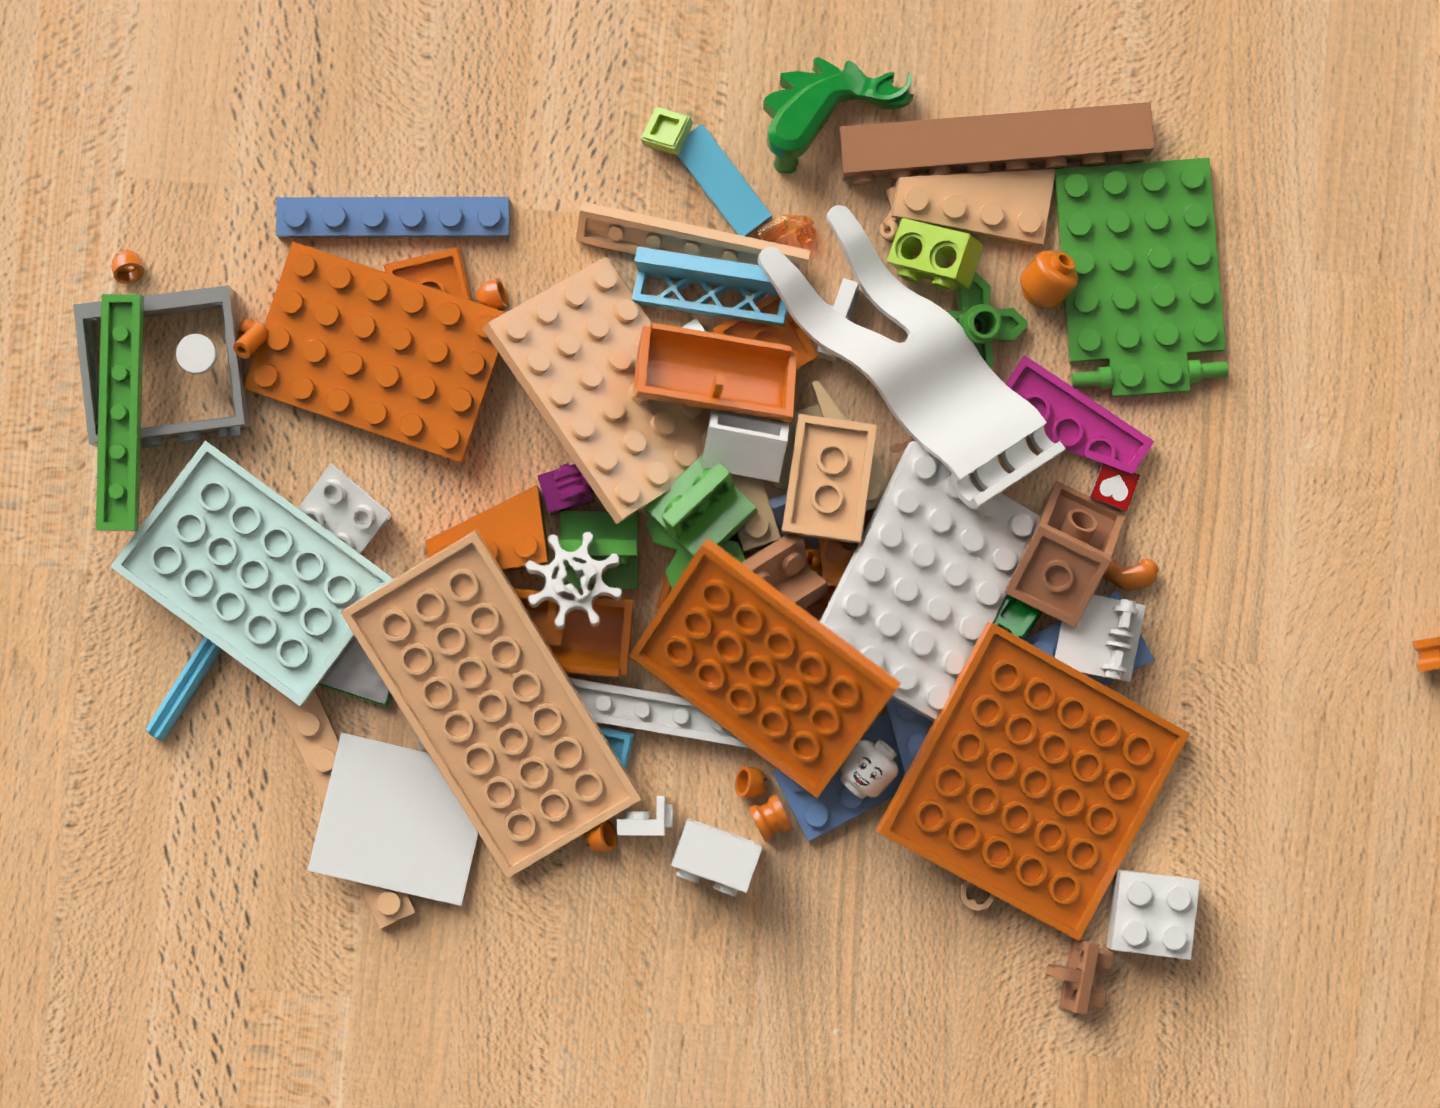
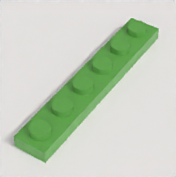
(120, 412)

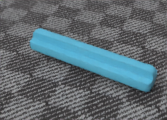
(183, 689)

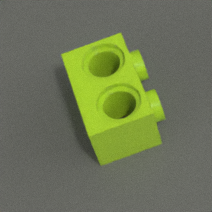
(937, 248)

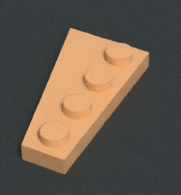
(986, 204)

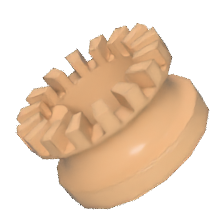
(971, 903)

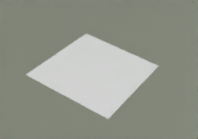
(393, 823)

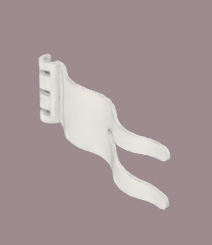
(931, 380)

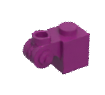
(565, 489)

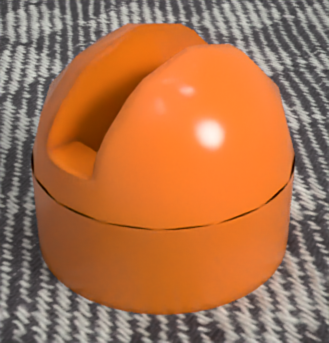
(120, 270)
(493, 294)
(750, 782)
(602, 837)

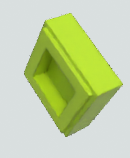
(666, 131)

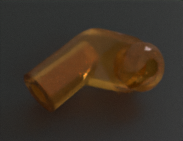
(788, 224)

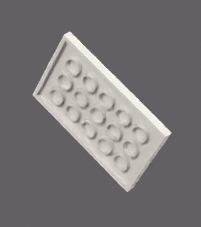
(927, 579)

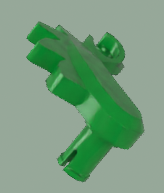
(812, 98)

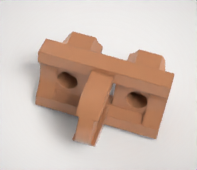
(1078, 976)

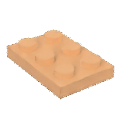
(829, 478)

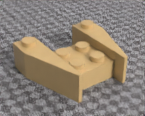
(762, 527)

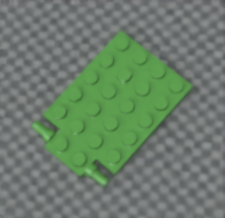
(1143, 274)

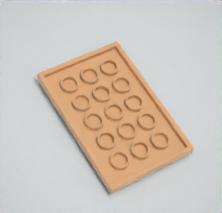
(578, 364)

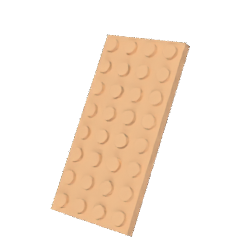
(491, 704)

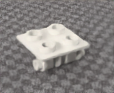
(345, 509)
(1103, 639)

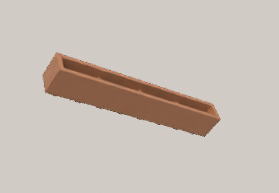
(996, 142)

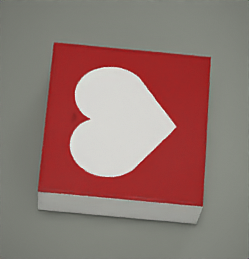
(1114, 487)

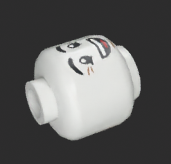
(869, 768)

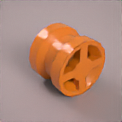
(1428, 653)
(770, 818)

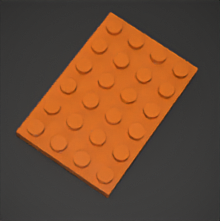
(376, 352)
(763, 668)

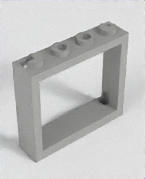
(222, 297)

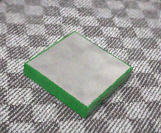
(357, 676)

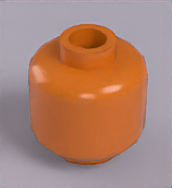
(1049, 279)

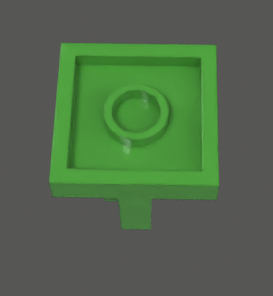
(701, 507)
(607, 540)

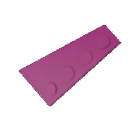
(1077, 420)

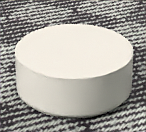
(196, 354)

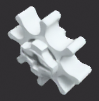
(557, 589)

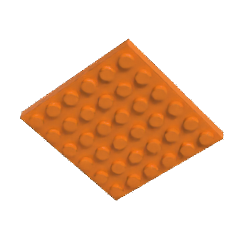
(1032, 781)

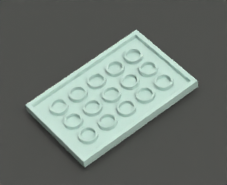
(250, 572)

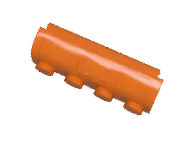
(715, 372)
(586, 648)

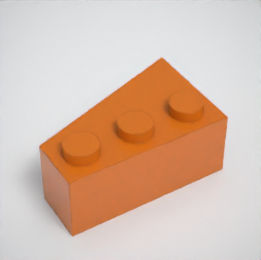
(509, 529)

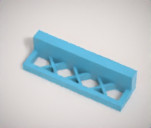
(707, 272)

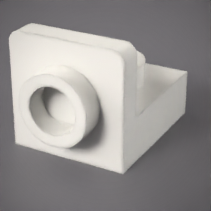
(639, 823)

